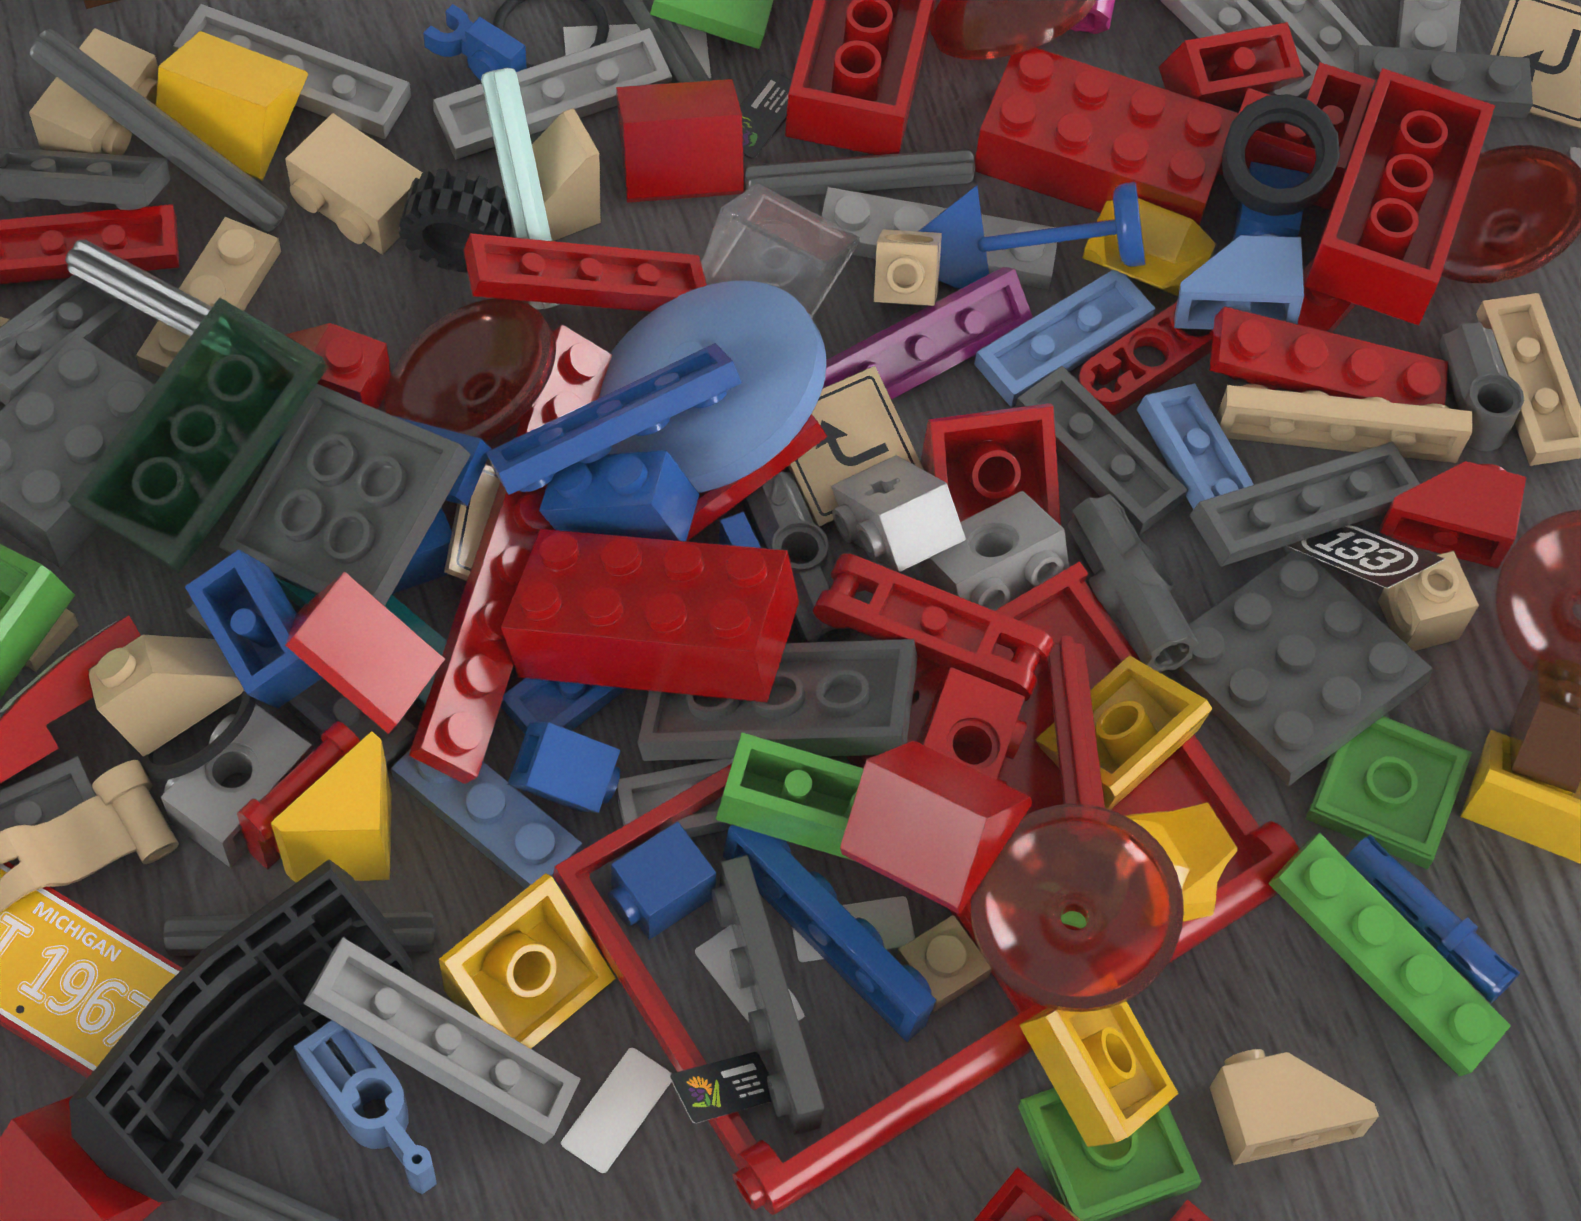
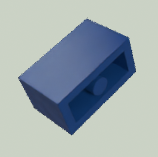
(622, 497)
(251, 626)

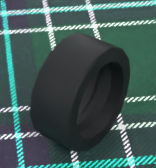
(1291, 111)

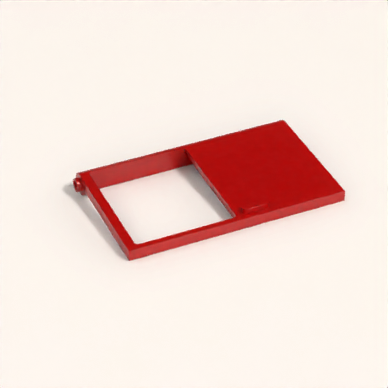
(1183, 780)

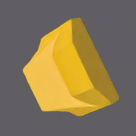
(1171, 243)
(1197, 850)

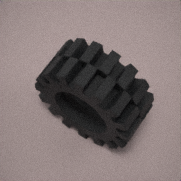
(446, 210)

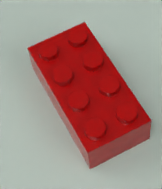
(858, 73)
(1088, 130)
(1400, 197)
(652, 614)

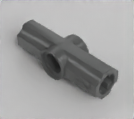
(785, 524)
(1132, 583)

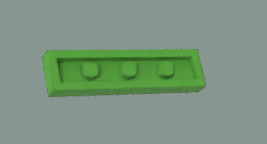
(1390, 955)

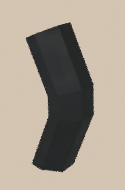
(221, 1034)

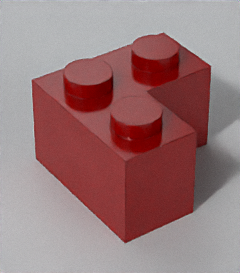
(1342, 98)

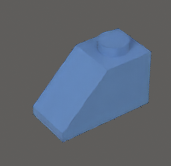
(1248, 275)

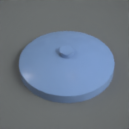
(775, 356)

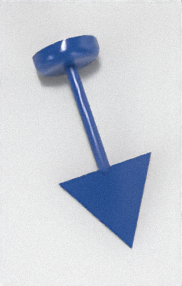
(965, 247)

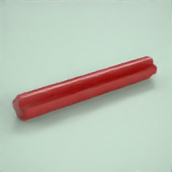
(1074, 724)

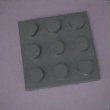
(345, 496)
(1298, 665)

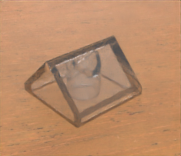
(777, 244)

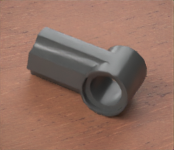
(1481, 384)

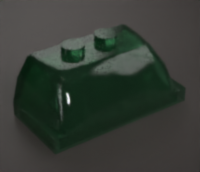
(199, 435)

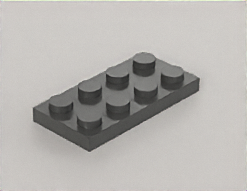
(822, 701)

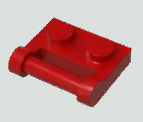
(257, 816)

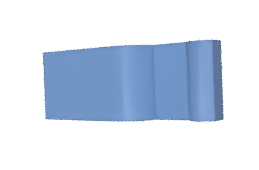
(348, 1094)

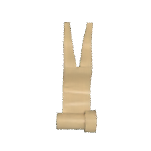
(88, 836)

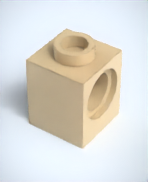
(907, 267)
(1430, 605)

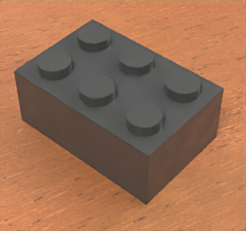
(55, 438)

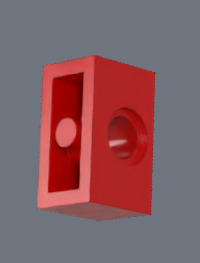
(974, 714)

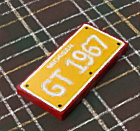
(72, 978)

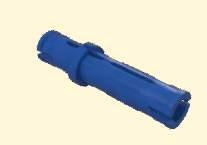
(1433, 920)

